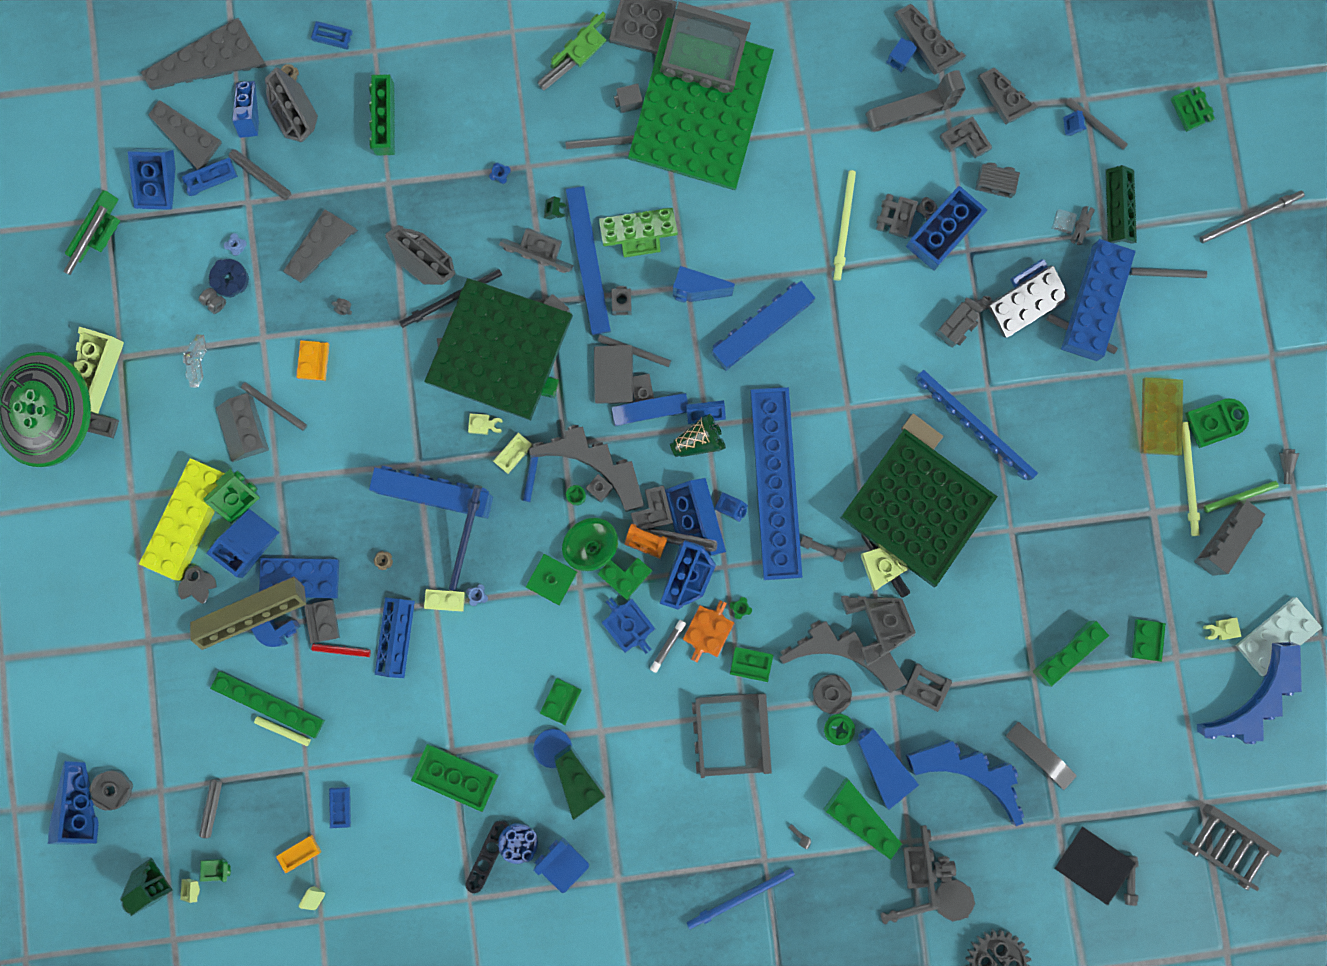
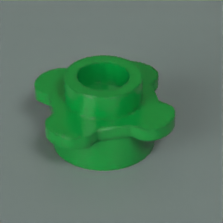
(739, 613)

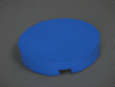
(548, 745)

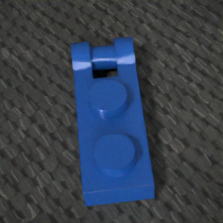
(209, 176)

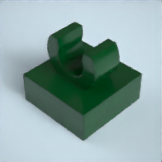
(552, 208)

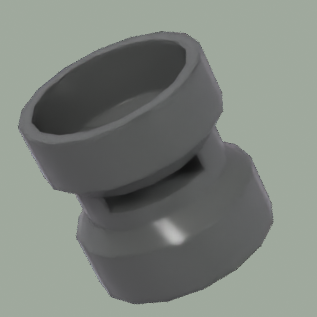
(212, 300)

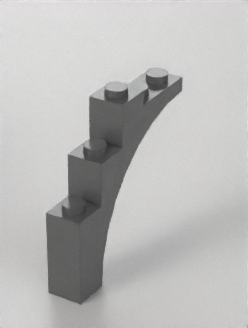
(575, 446)
(848, 646)

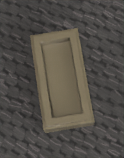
(922, 431)

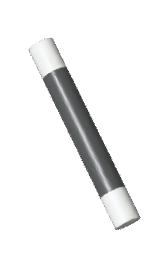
(667, 646)

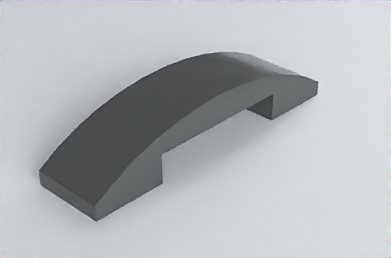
(1041, 755)

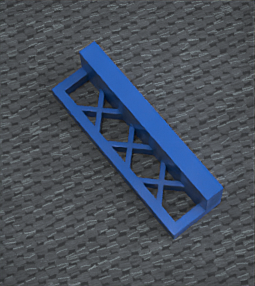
(397, 638)

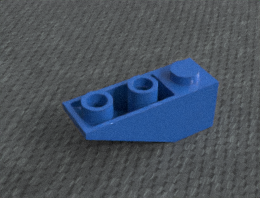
(246, 109)

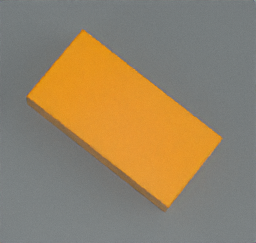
(298, 854)

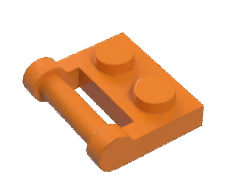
(645, 541)

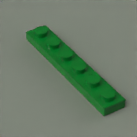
(267, 704)

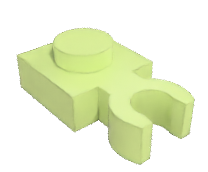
(481, 424)
(1224, 629)

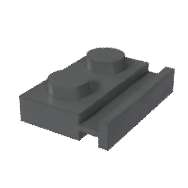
(322, 621)

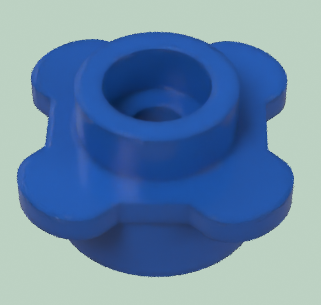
(497, 167)

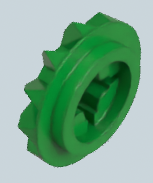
(847, 725)

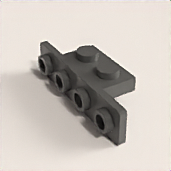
(539, 247)
(919, 867)

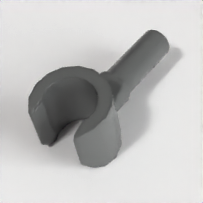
(805, 840)

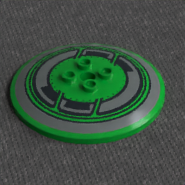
(60, 410)

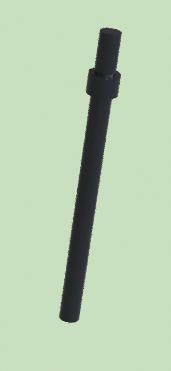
(418, 315)

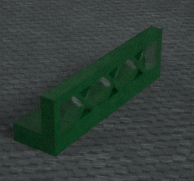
(1120, 205)

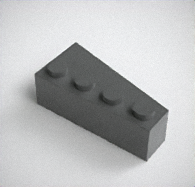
(1230, 539)

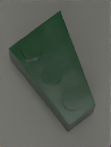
(577, 782)
(144, 888)

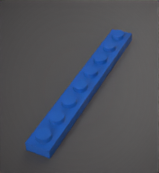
(970, 421)

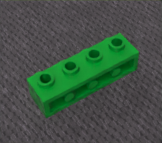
(382, 115)

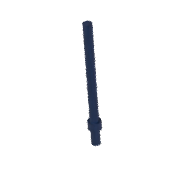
(473, 506)

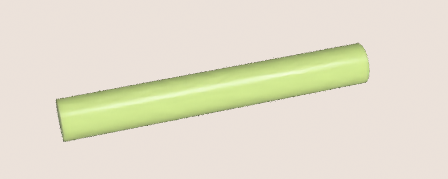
(282, 731)

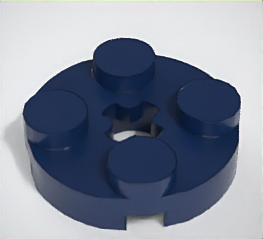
(233, 287)

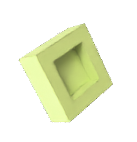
(189, 890)

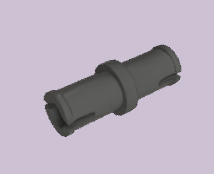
(1082, 225)

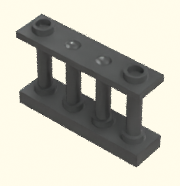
(1248, 838)

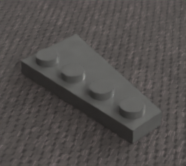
(931, 45)
(189, 137)
(318, 245)

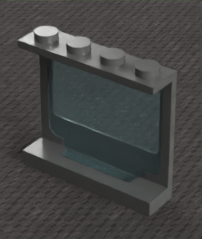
(705, 47)
(732, 735)

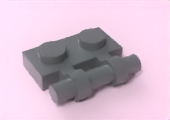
(902, 217)

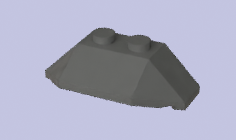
(290, 106)
(420, 256)

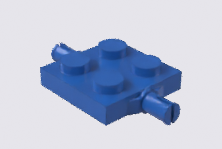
(628, 625)

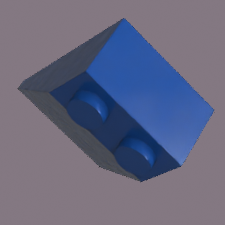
(152, 178)
(697, 286)

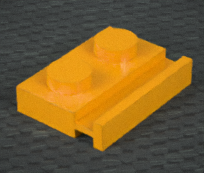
(312, 360)

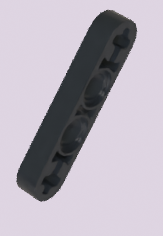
(485, 855)

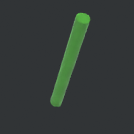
(1241, 496)

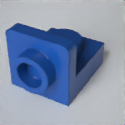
(731, 507)

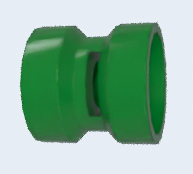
(576, 495)

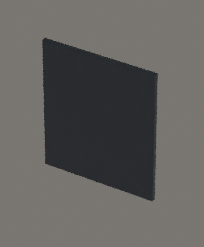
(1095, 865)

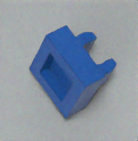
(1074, 123)

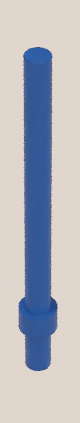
(706, 916)

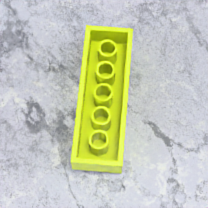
(182, 522)

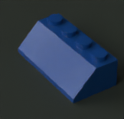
(694, 512)

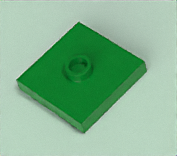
(551, 579)

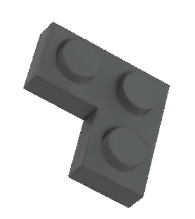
(966, 133)
(658, 511)

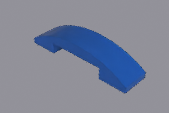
(650, 409)

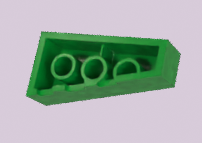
(858, 816)

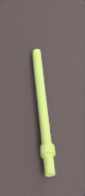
(839, 260)
(1193, 515)

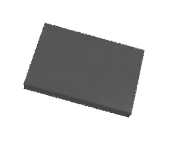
(613, 374)

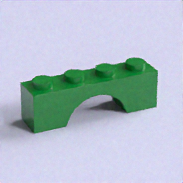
(1082, 644)

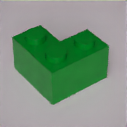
(625, 582)

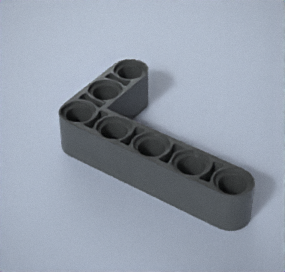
(918, 106)

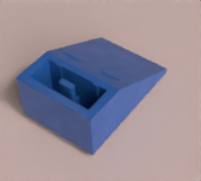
(243, 543)

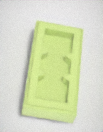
(513, 453)

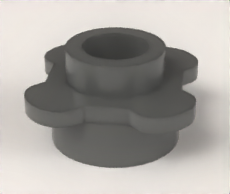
(926, 202)
(342, 307)

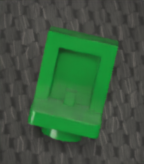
(214, 870)

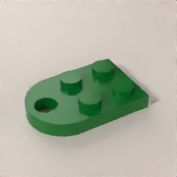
(1216, 421)

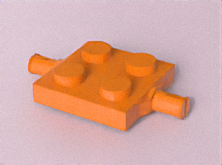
(708, 631)

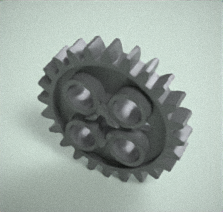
(1011, 952)

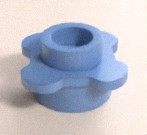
(236, 250)
(473, 591)

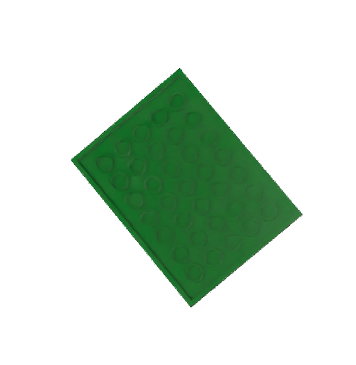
(699, 127)

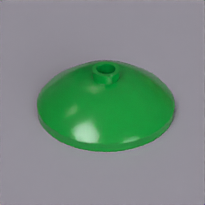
(584, 538)

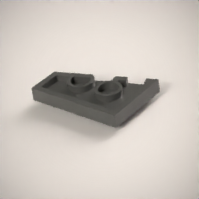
(1004, 97)

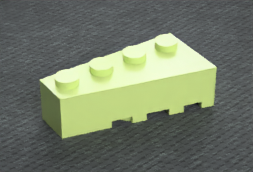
(97, 362)

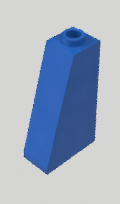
(887, 771)

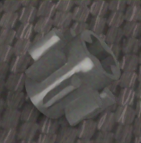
(944, 869)

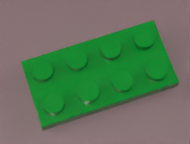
(454, 777)

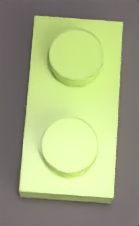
(444, 600)

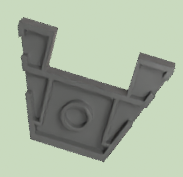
(889, 622)

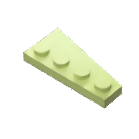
(881, 567)

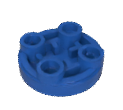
(518, 843)

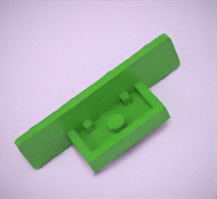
(584, 45)

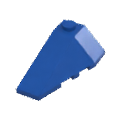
(73, 811)

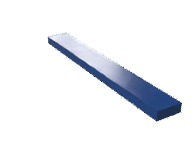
(588, 260)

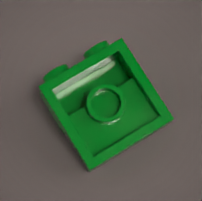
(232, 495)

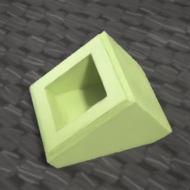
(312, 898)

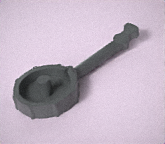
(954, 904)

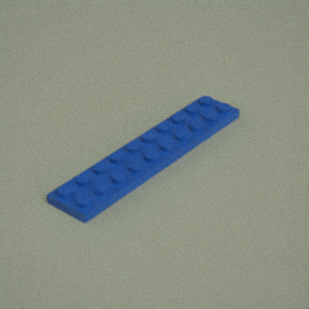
(776, 484)

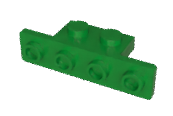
(104, 230)

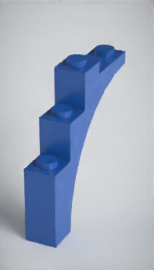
(1281, 679)
(996, 779)

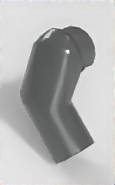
(980, 305)

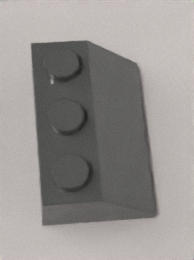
(242, 427)

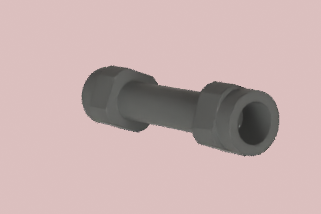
(807, 542)
(1130, 897)

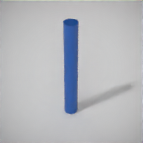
(530, 479)

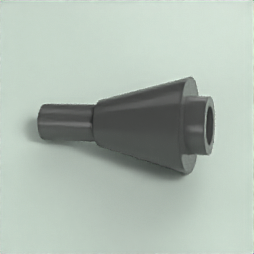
(1288, 461)

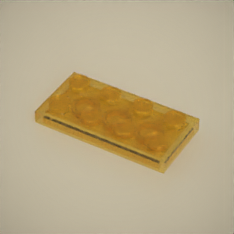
(1162, 416)

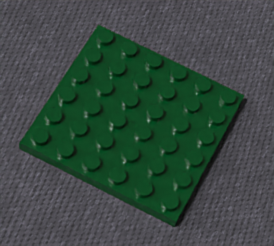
(498, 348)
(919, 507)

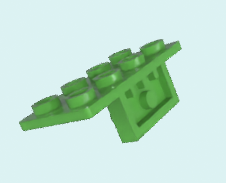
(638, 231)

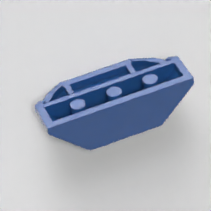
(688, 576)

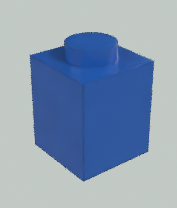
(901, 54)

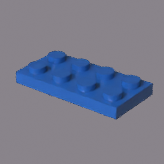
(316, 575)

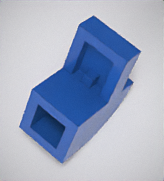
(272, 636)

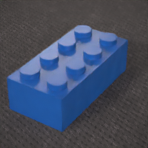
(946, 228)

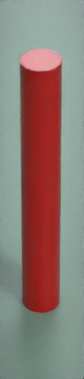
(341, 650)

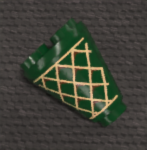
(699, 439)

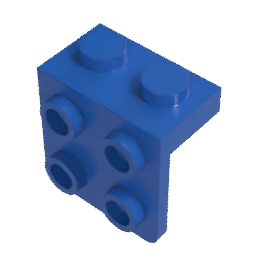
(561, 865)

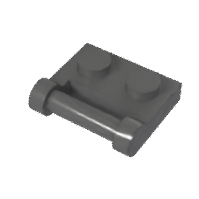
(923, 693)

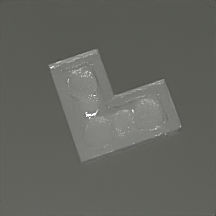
(193, 358)

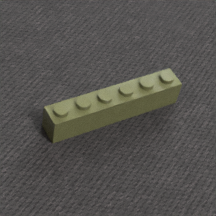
(247, 613)

